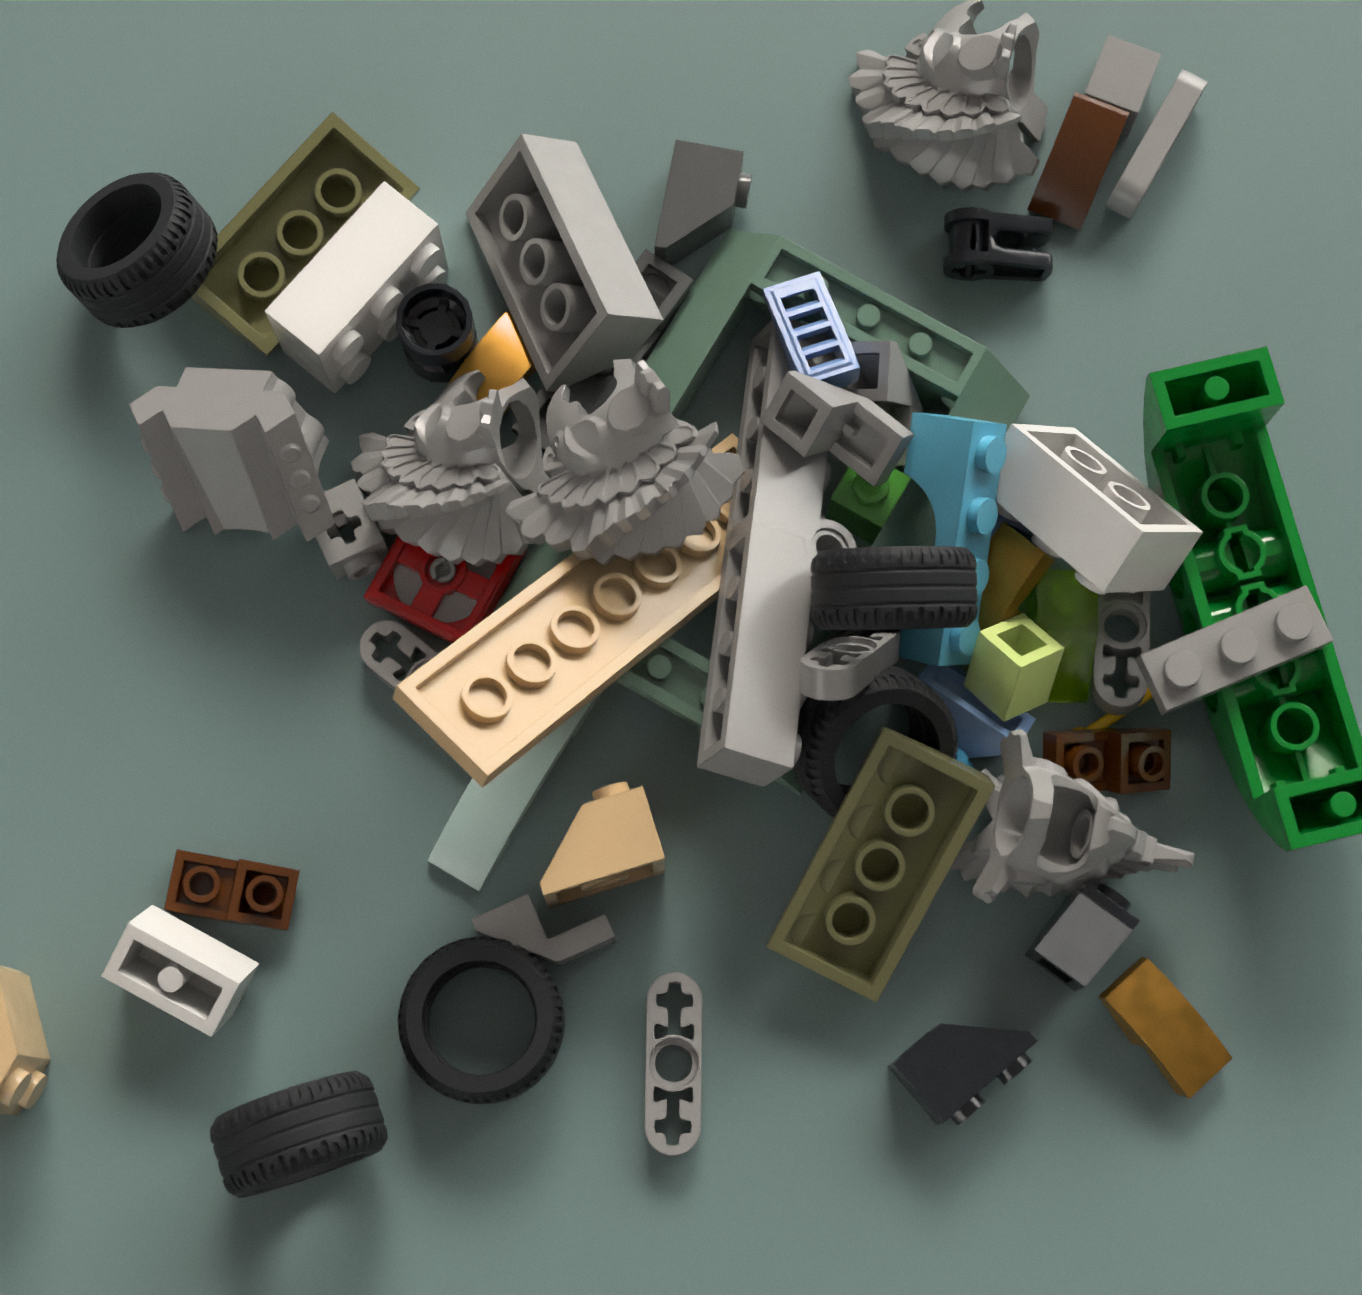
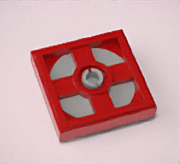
(438, 593)

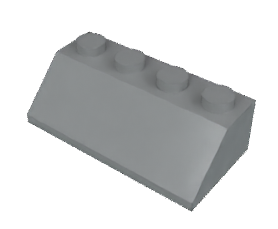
(561, 262)

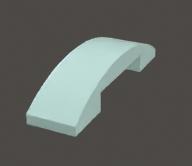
(489, 815)

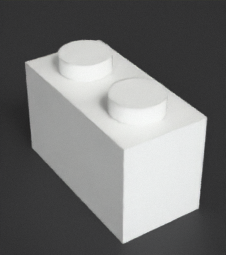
(180, 970)

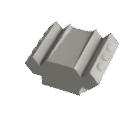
(235, 452)

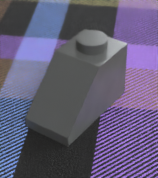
(699, 198)

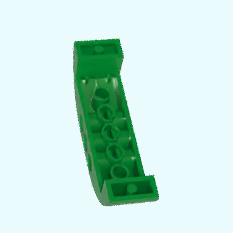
(1292, 727)

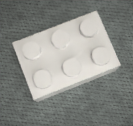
(353, 286)
(1091, 511)

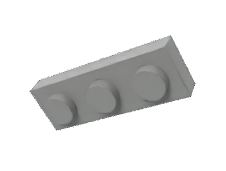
(1234, 650)

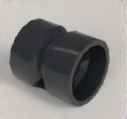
(431, 320)

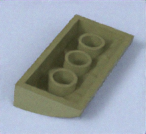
(290, 225)
(880, 863)

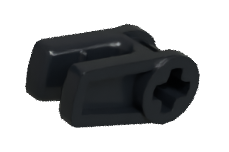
(976, 248)

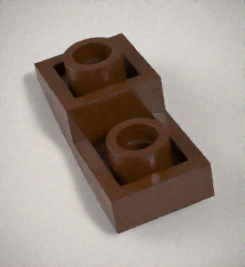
(1078, 160)
(1113, 757)
(231, 890)

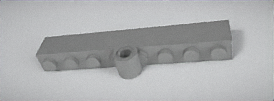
(765, 585)

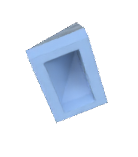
(976, 725)

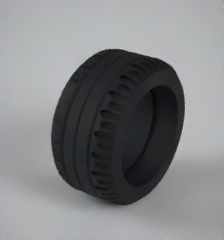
(137, 250)
(894, 588)
(825, 722)
(422, 991)
(298, 1133)

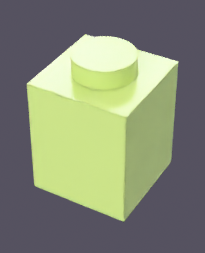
(1013, 667)

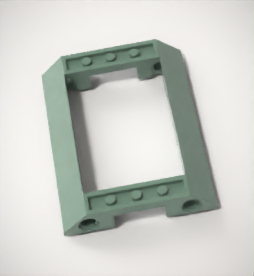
(940, 361)

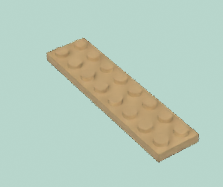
(559, 647)

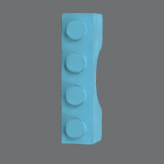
(959, 471)

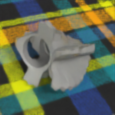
(954, 102)
(625, 474)
(449, 476)
(1054, 832)

